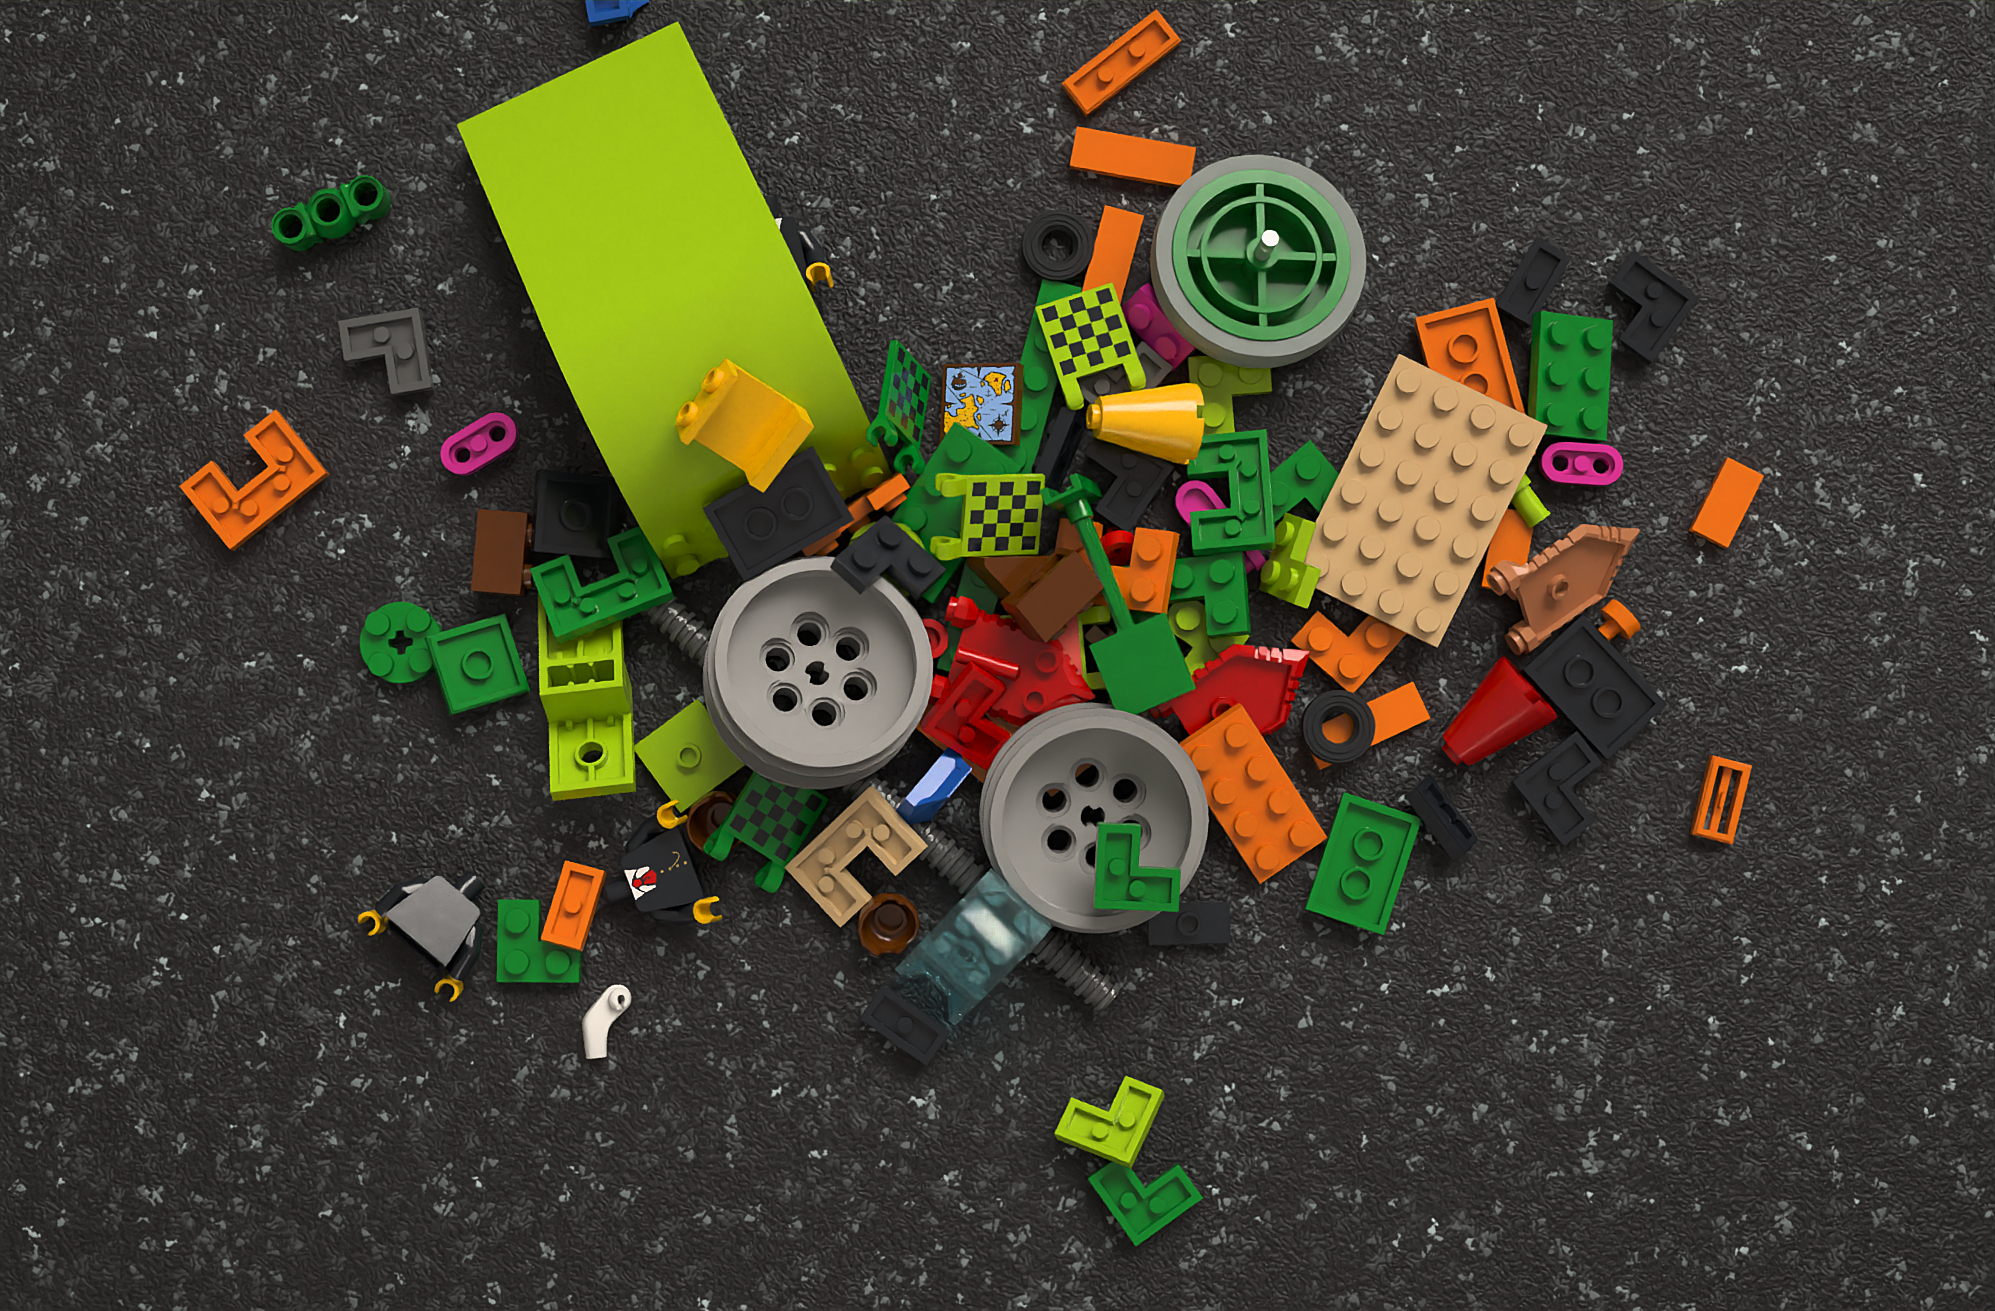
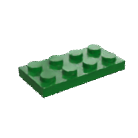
(933, 514)

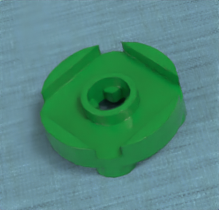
(382, 628)

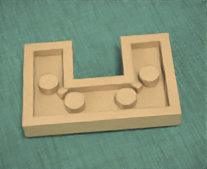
(864, 823)

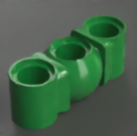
(312, 214)

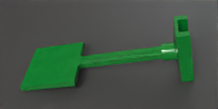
(1142, 660)

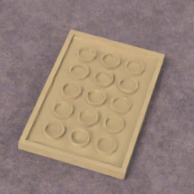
(1420, 499)

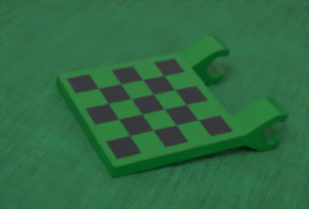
(902, 408)
(771, 821)

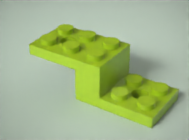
(587, 710)

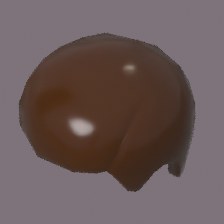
(707, 815)
(887, 924)

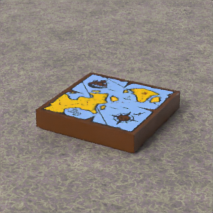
(983, 400)

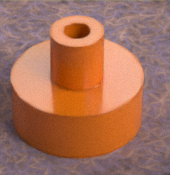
(1618, 621)

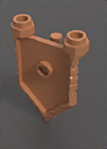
(1561, 581)

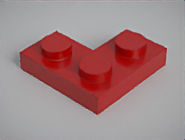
(959, 717)

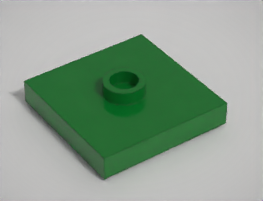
(477, 664)

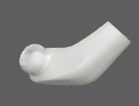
(600, 1017)

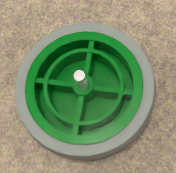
(1257, 261)

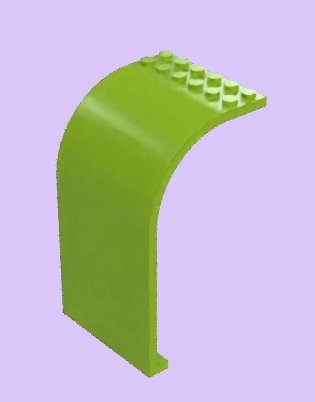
(654, 270)

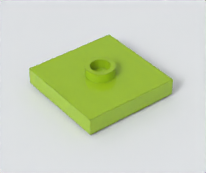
(688, 756)

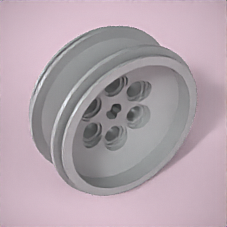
(889, 667)
(1045, 756)

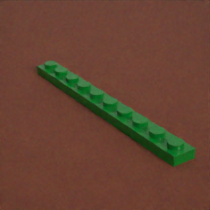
(1038, 391)

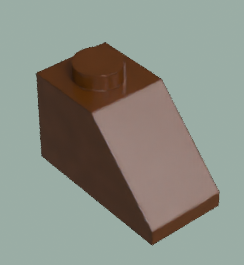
(1004, 572)

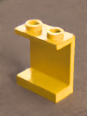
(744, 423)

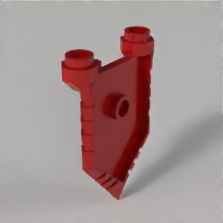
(1033, 672)
(1244, 675)

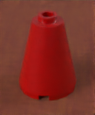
(1496, 715)

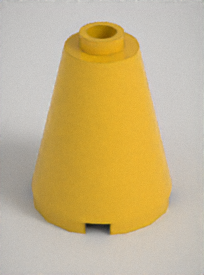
(1151, 421)

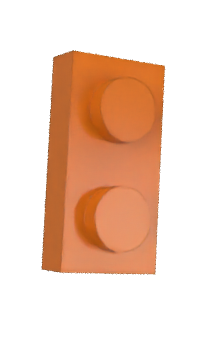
(573, 906)

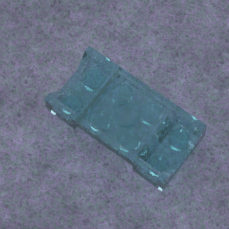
(977, 944)

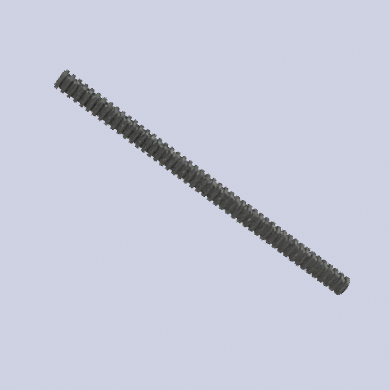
(940, 851)

